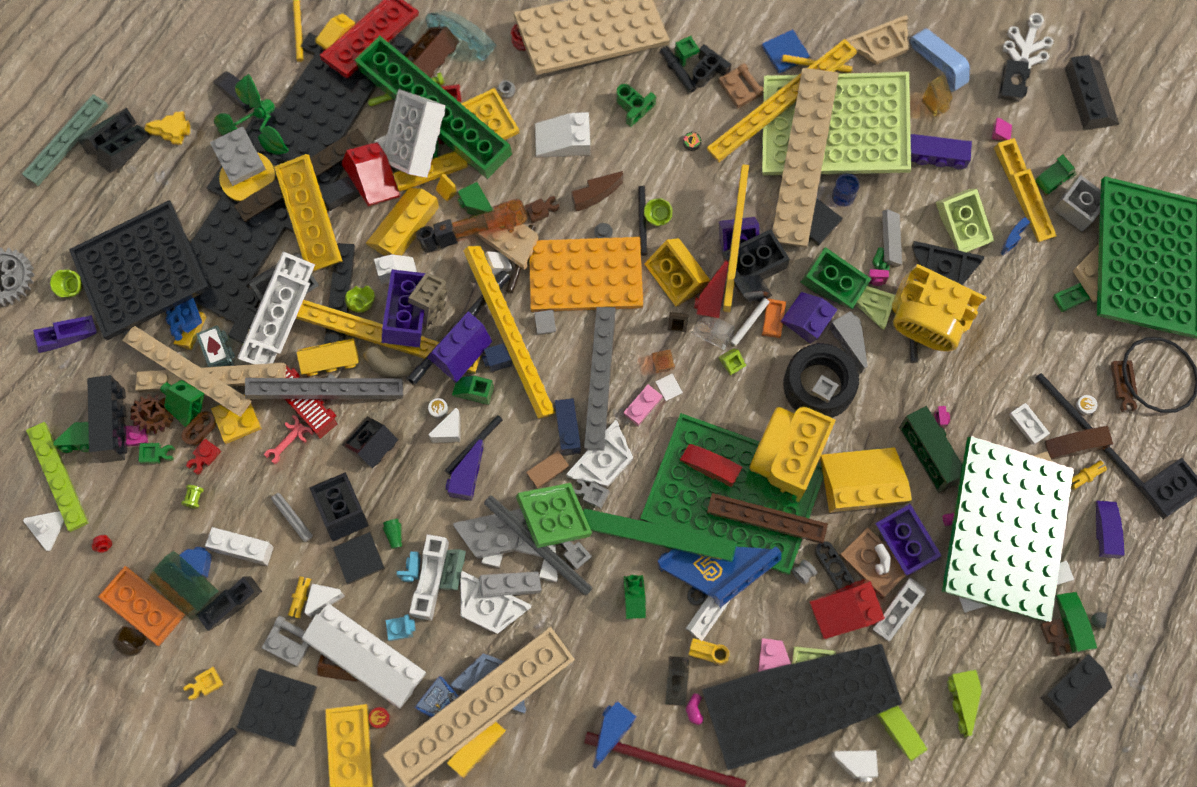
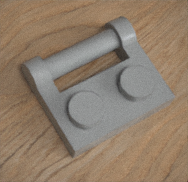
(283, 646)

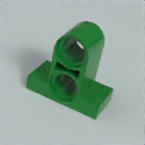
(634, 98)
(1056, 175)

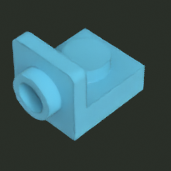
(413, 564)
(400, 628)

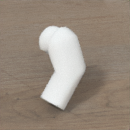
(884, 556)

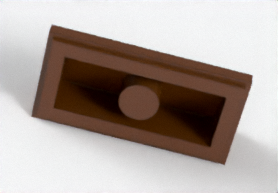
(329, 669)

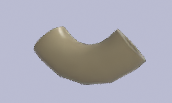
(387, 366)

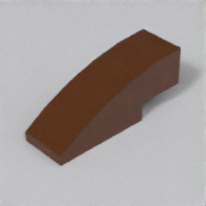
(596, 190)
(1079, 442)

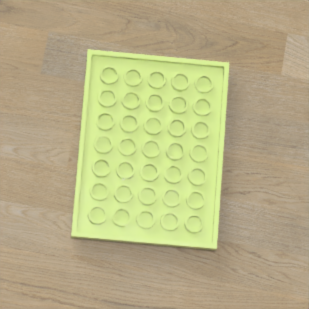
(865, 130)

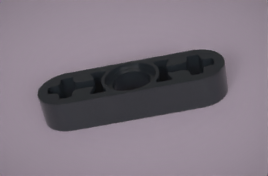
(832, 552)

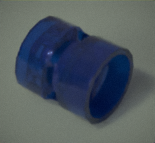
(845, 189)

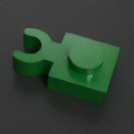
(152, 452)

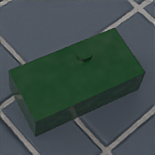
(932, 448)

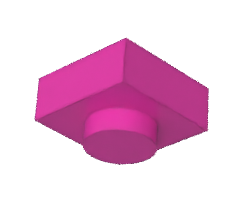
(878, 277)
(942, 416)
(135, 437)

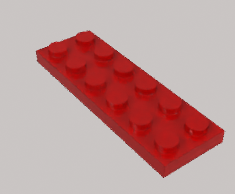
(384, 20)

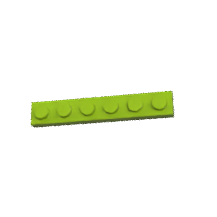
(57, 477)

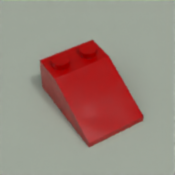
(371, 173)
(847, 609)

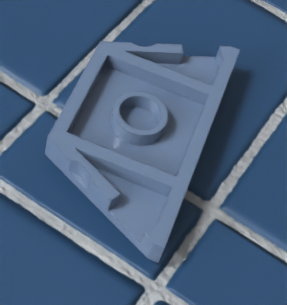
(477, 671)

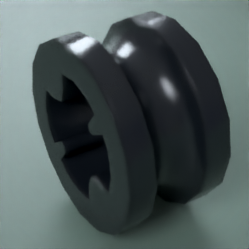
(691, 601)

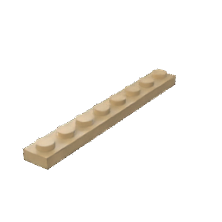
(187, 371)
(231, 375)

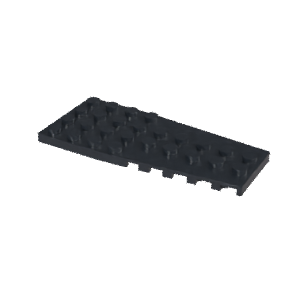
(799, 703)

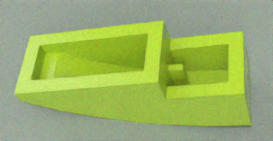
(902, 732)

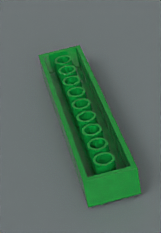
(459, 126)

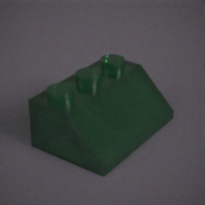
(182, 584)

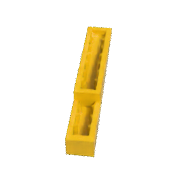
(1025, 189)

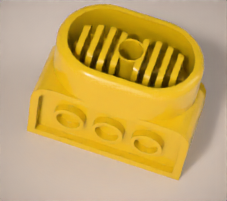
(934, 309)
(792, 448)

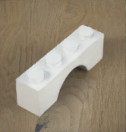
(431, 573)

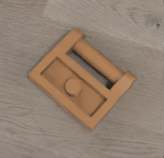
(737, 90)

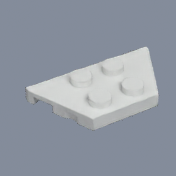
(605, 465)
(488, 612)

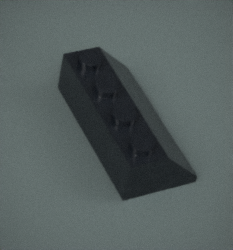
(1090, 93)

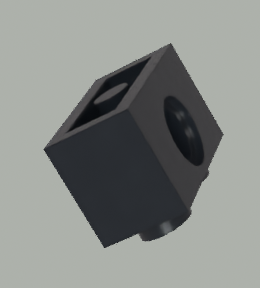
(1007, 89)

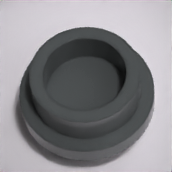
(603, 230)

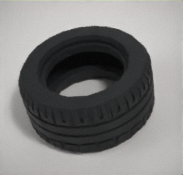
(830, 357)

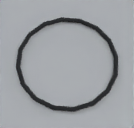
(1141, 400)

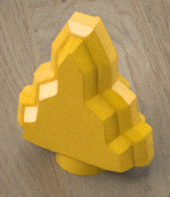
(170, 127)

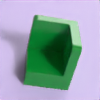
(685, 48)

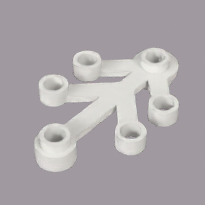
(1026, 46)

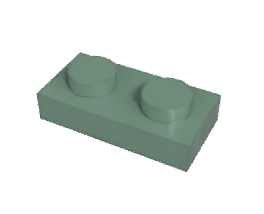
(452, 569)

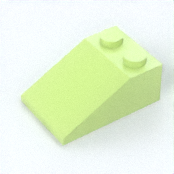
(965, 220)

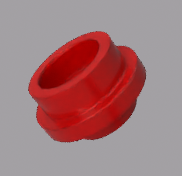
(101, 543)

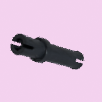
(674, 64)

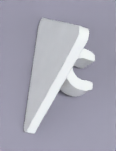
(45, 528)

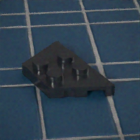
(947, 262)

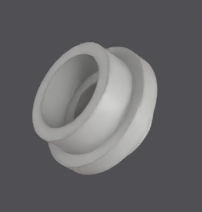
(506, 85)

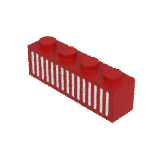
(312, 411)

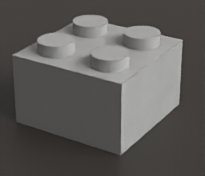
(1079, 203)

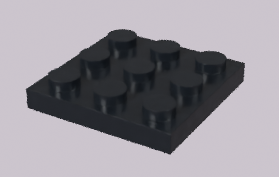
(277, 707)

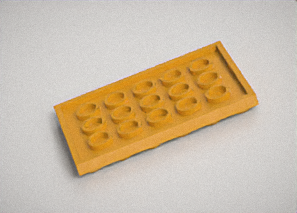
(586, 274)

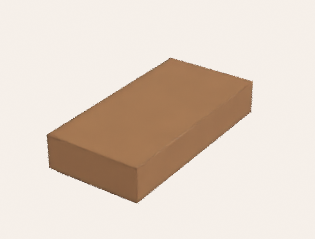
(547, 469)

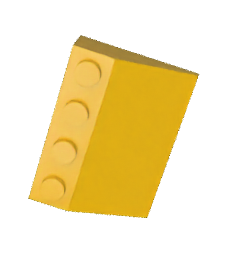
(864, 480)

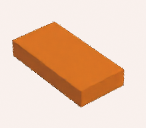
(773, 315)

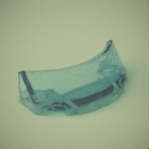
(463, 29)

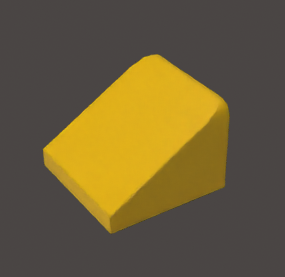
(446, 188)

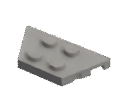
(489, 535)

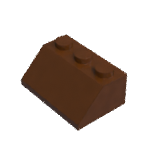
(432, 49)

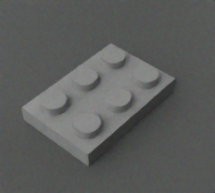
(237, 156)

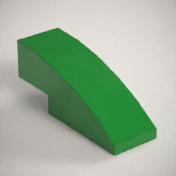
(1076, 622)

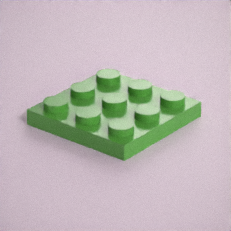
(553, 515)

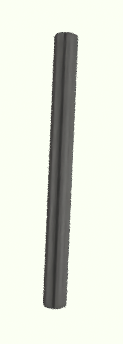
(545, 552)

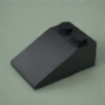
(339, 507)

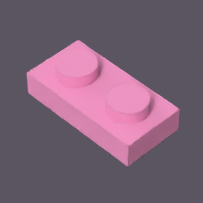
(643, 405)

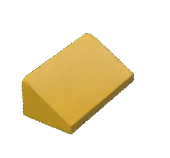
(189, 339)

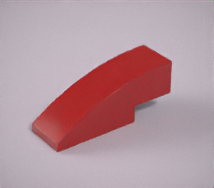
(711, 464)

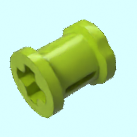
(192, 496)

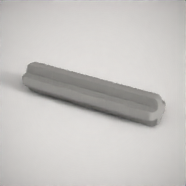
(291, 517)

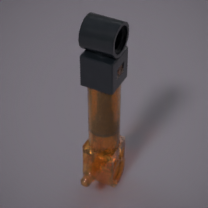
(447, 232)

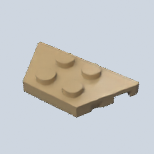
(882, 41)
(515, 245)

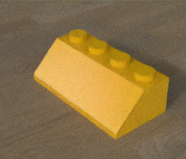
(403, 222)

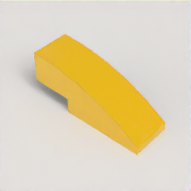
(476, 749)

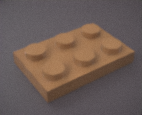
(863, 558)

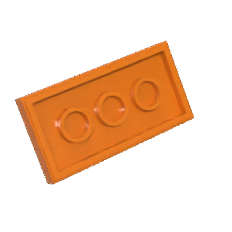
(141, 606)

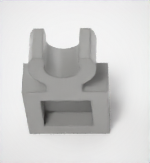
(593, 494)

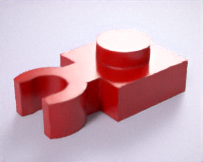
(204, 453)

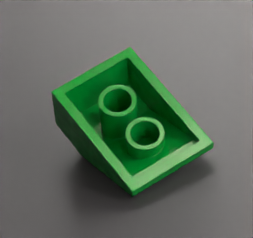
(835, 279)

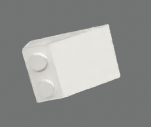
(563, 136)

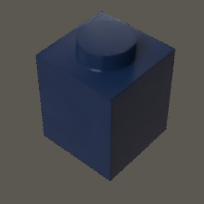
(497, 357)

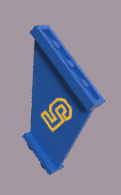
(717, 577)

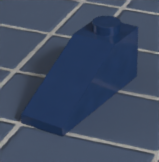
(567, 427)

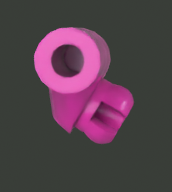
(693, 711)

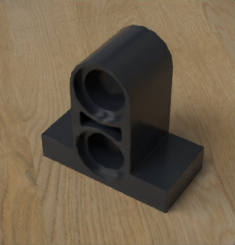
(708, 71)

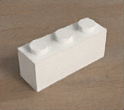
(239, 546)

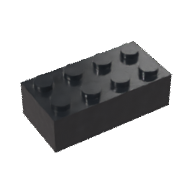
(106, 419)

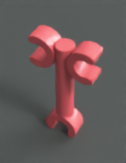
(296, 430)

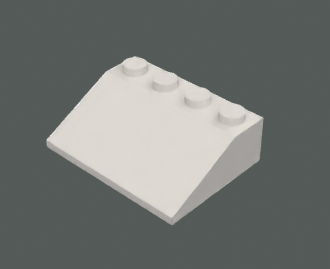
(413, 133)

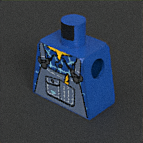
(436, 698)

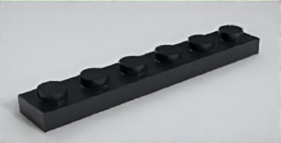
(340, 286)

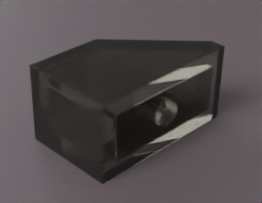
(677, 680)

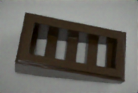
(678, 321)

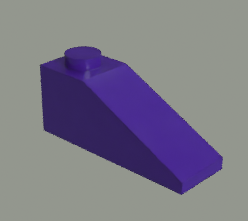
(465, 475)

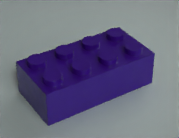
(401, 319)

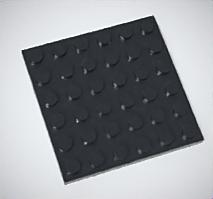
(138, 270)

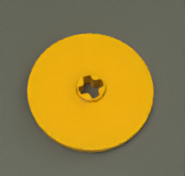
(249, 186)

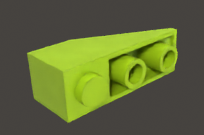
(966, 695)

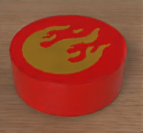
(379, 717)

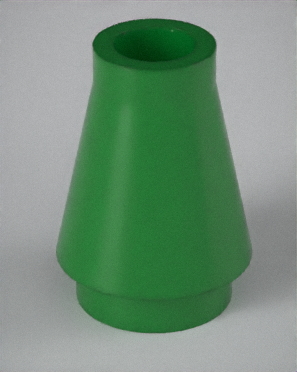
(393, 532)

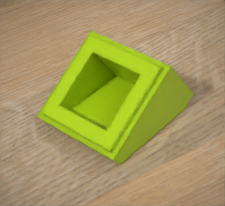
(732, 361)

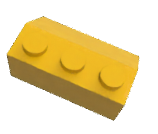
(677, 271)

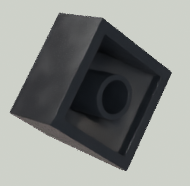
(370, 442)

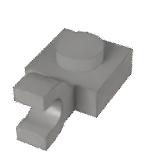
(575, 554)

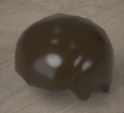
(129, 641)

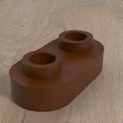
(197, 427)

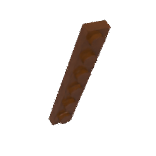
(767, 518)

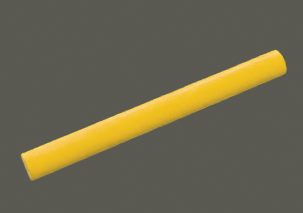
(298, 30)
(808, 62)

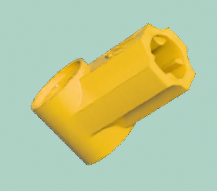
(706, 651)

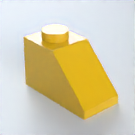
(334, 30)

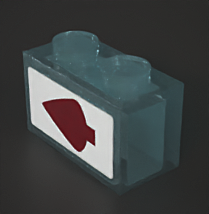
(215, 347)

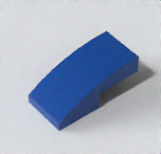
(1014, 238)

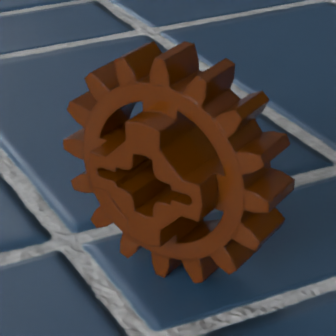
(143, 410)

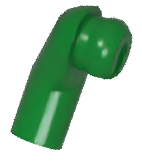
(878, 261)

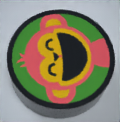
(692, 141)

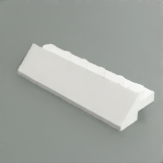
(277, 310)
(363, 655)

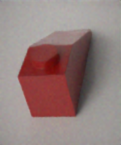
(711, 296)

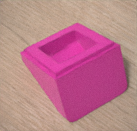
(1001, 130)

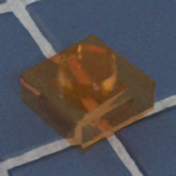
(663, 361)

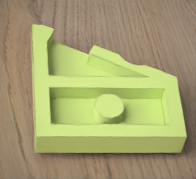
(876, 305)

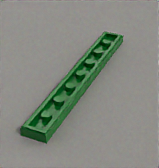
(661, 535)

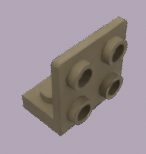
(430, 297)

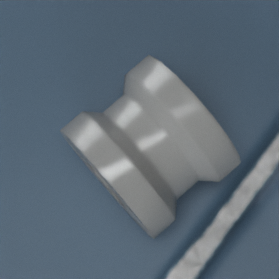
(804, 571)

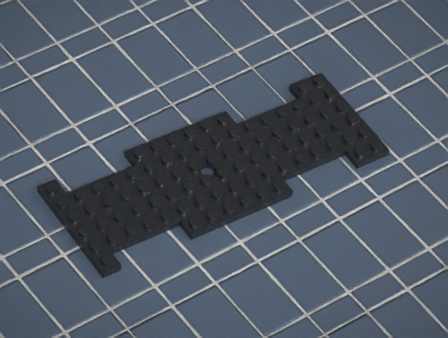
(309, 120)

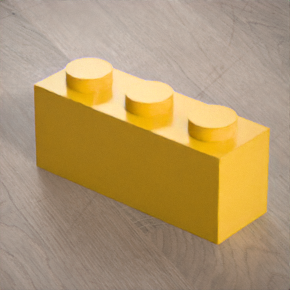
(328, 357)

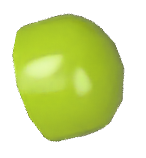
(658, 212)
(65, 283)
(360, 299)

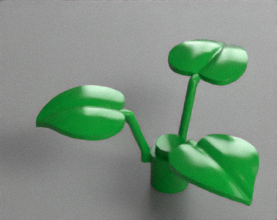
(248, 94)

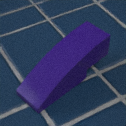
(64, 333)
(1109, 530)

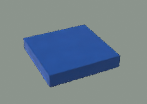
(786, 44)

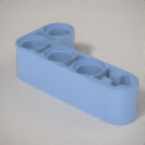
(943, 57)

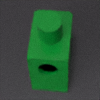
(182, 401)

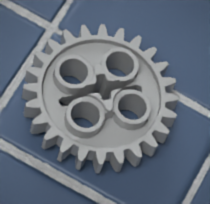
(20, 274)

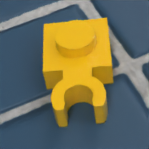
(206, 683)

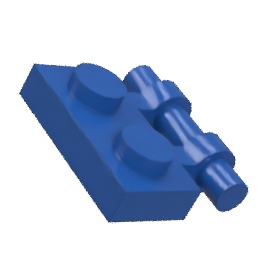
(188, 318)

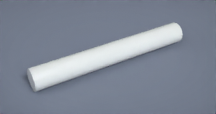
(749, 322)

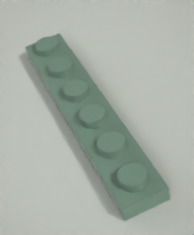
(65, 140)

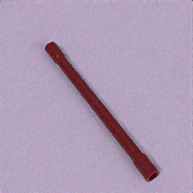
(726, 780)

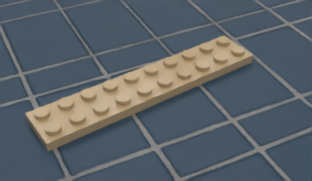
(805, 157)
(478, 707)

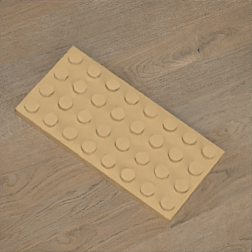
(588, 31)

